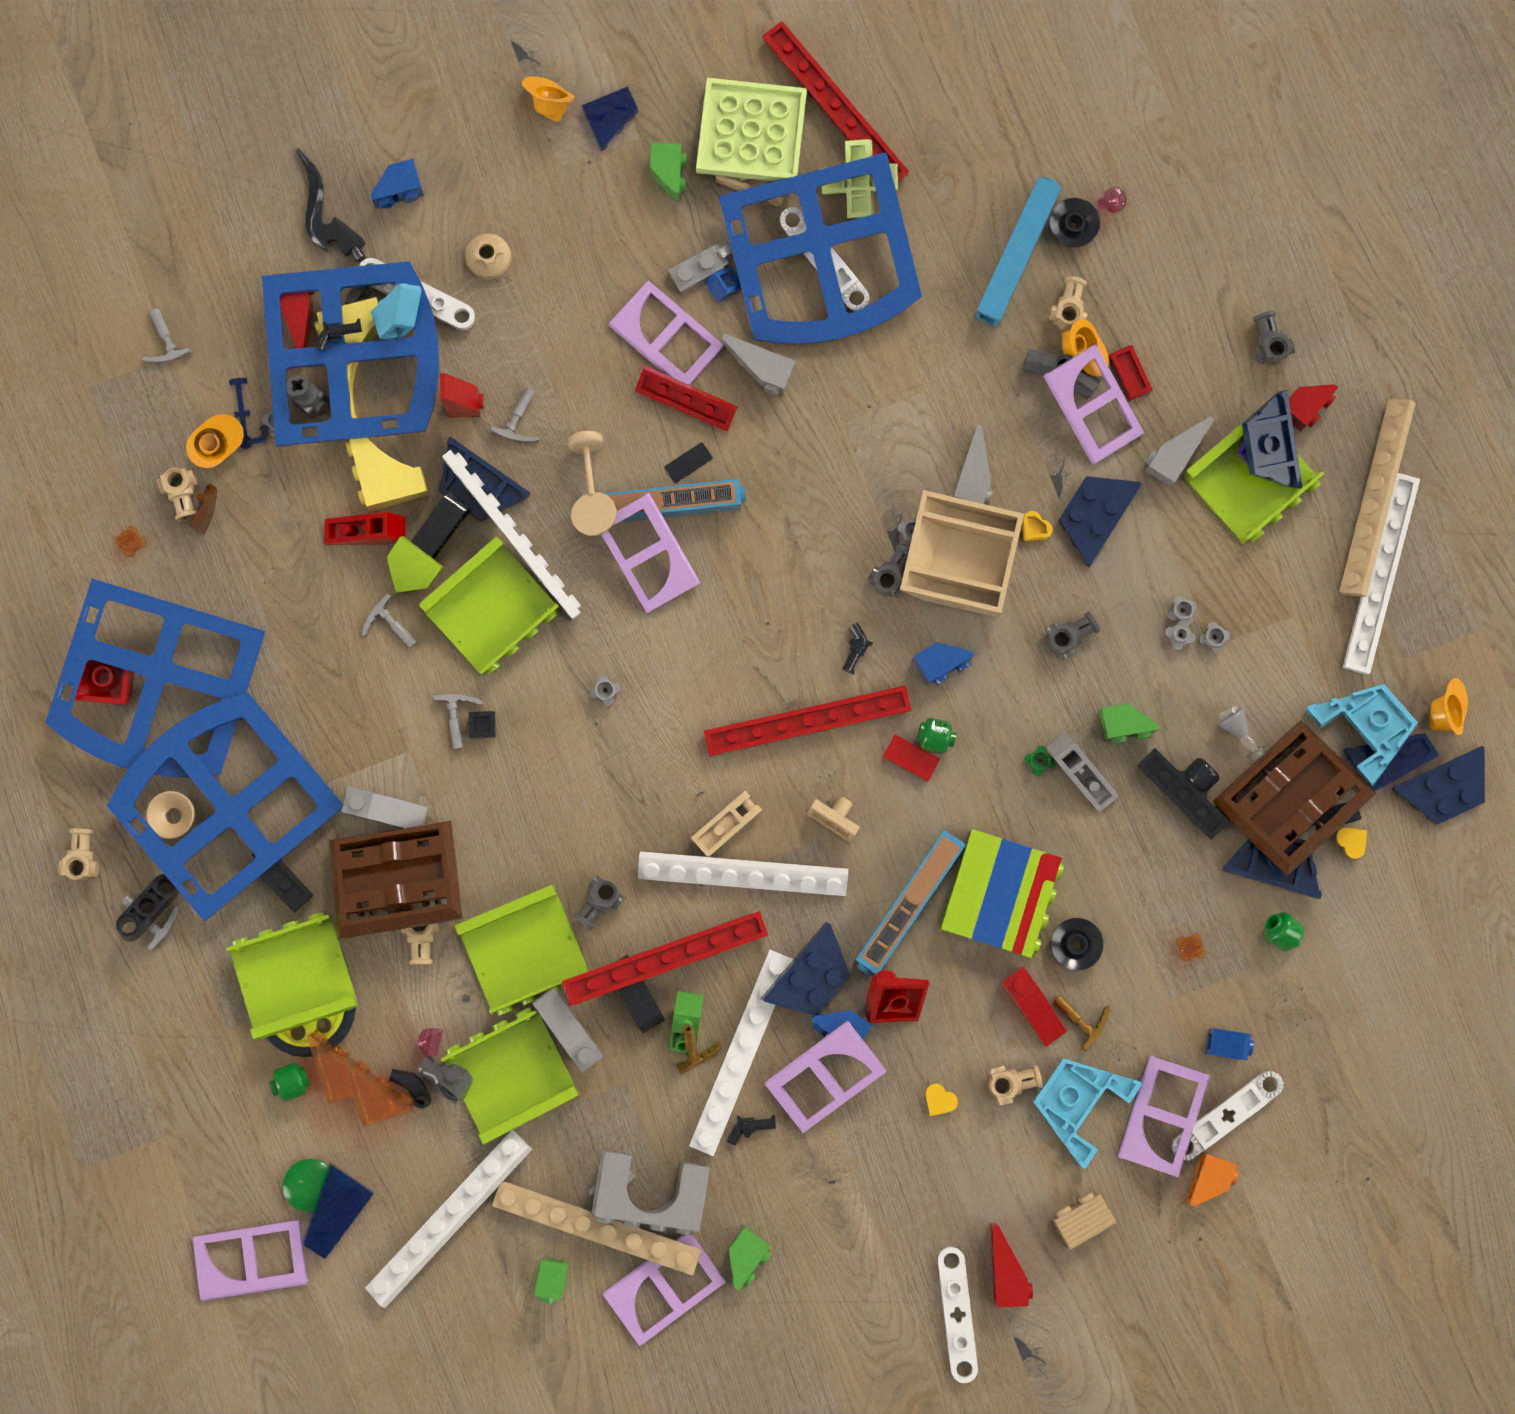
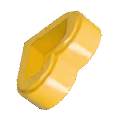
(1035, 528)
(1352, 841)
(939, 1100)

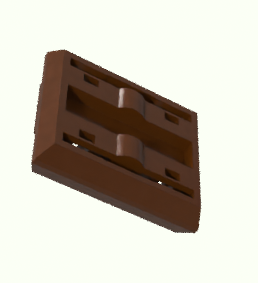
(1293, 797)
(394, 878)

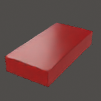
(1130, 373)
(911, 758)

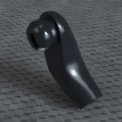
(414, 1086)

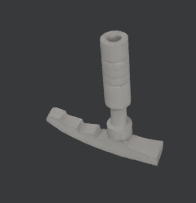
(164, 333)
(518, 413)
(396, 626)
(454, 721)
(155, 929)

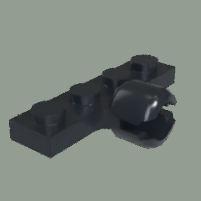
(1187, 789)

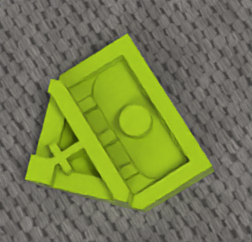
(411, 567)

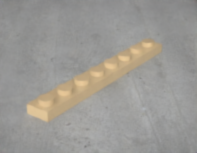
(1377, 497)
(583, 1224)

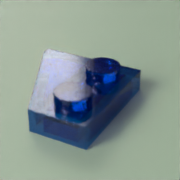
(609, 115)

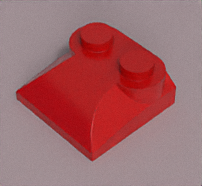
(105, 684)
(895, 998)

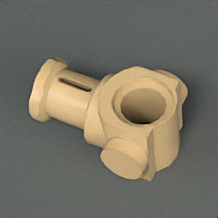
(1069, 303)
(181, 494)
(79, 853)
(421, 938)
(1014, 1081)

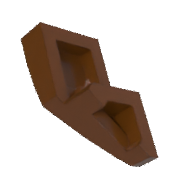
(205, 513)

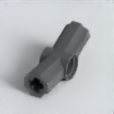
(1042, 363)

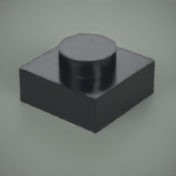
(482, 724)

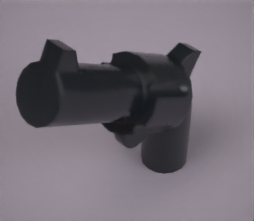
(335, 331)
(857, 649)
(748, 1126)

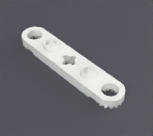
(847, 280)
(442, 305)
(1243, 1103)
(959, 1334)

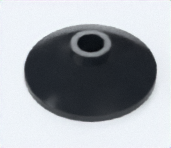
(1076, 211)
(1090, 944)

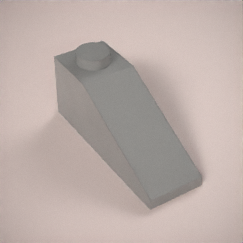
(764, 366)
(1174, 455)
(975, 475)
(1082, 772)
(383, 809)
(568, 1029)

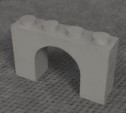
(681, 1212)

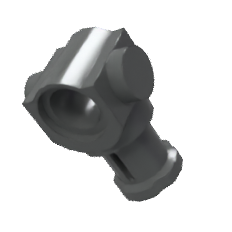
(1271, 337)
(307, 396)
(892, 570)
(1071, 633)
(599, 905)
(449, 1080)

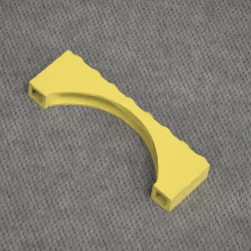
(382, 478)

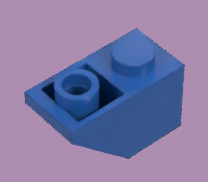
(397, 184)
(940, 660)
(829, 1022)
(1229, 1044)

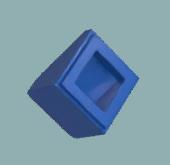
(723, 284)

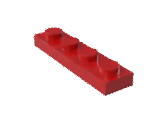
(686, 398)

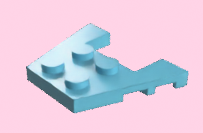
(1378, 720)
(1070, 1097)

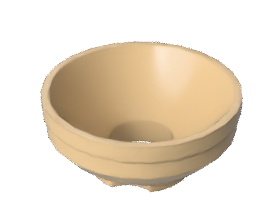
(492, 267)
(158, 811)

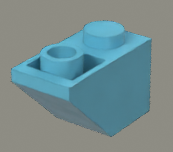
(397, 311)

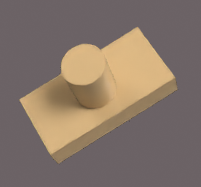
(835, 818)

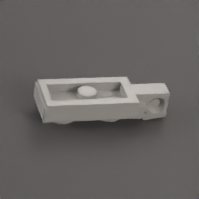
(700, 267)

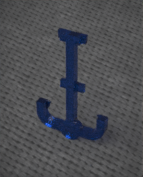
(247, 442)

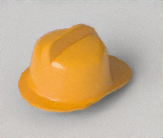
(548, 97)
(1079, 338)
(214, 440)
(1450, 709)

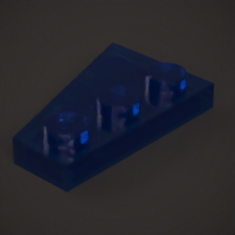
(1412, 755)
(337, 1207)

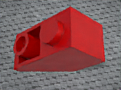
(1308, 401)

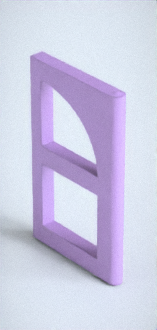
(627, 325)
(1062, 382)
(681, 573)
(840, 1041)
(1134, 1143)
(216, 1285)
(623, 1293)

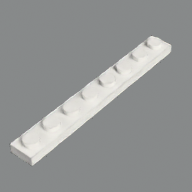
(506, 525)
(1374, 606)
(743, 873)
(738, 1058)
(448, 1218)

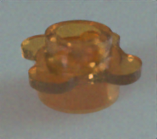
(130, 534)
(1195, 941)

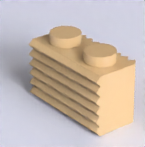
(1083, 1219)

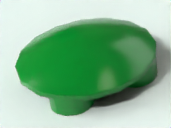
(304, 1183)

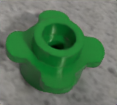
(1040, 753)

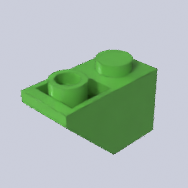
(666, 167)
(1123, 722)
(686, 1012)
(745, 1254)
(551, 1280)

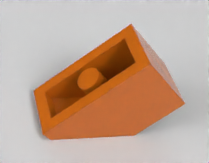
(1211, 1179)

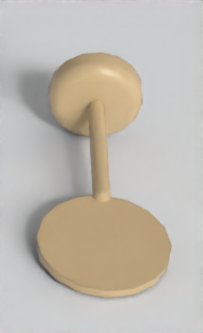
(594, 511)

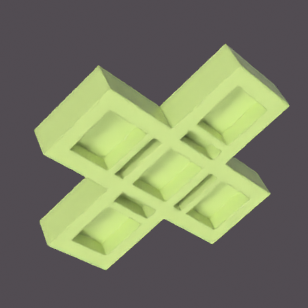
(861, 188)

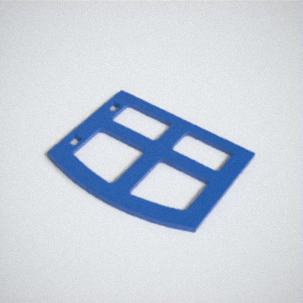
(818, 241)
(338, 355)
(157, 671)
(229, 810)

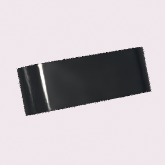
(441, 525)
(144, 920)
(641, 1005)

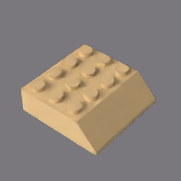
(961, 554)

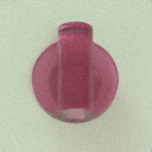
(1113, 200)
(429, 1041)

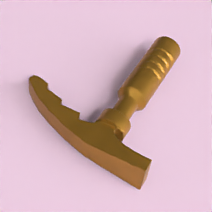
(1075, 1017)
(693, 1057)

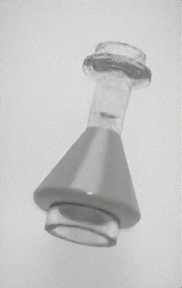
(1234, 722)

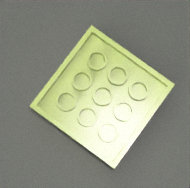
(751, 130)

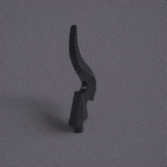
(323, 233)

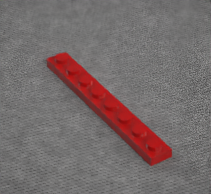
(826, 92)
(807, 721)
(664, 958)

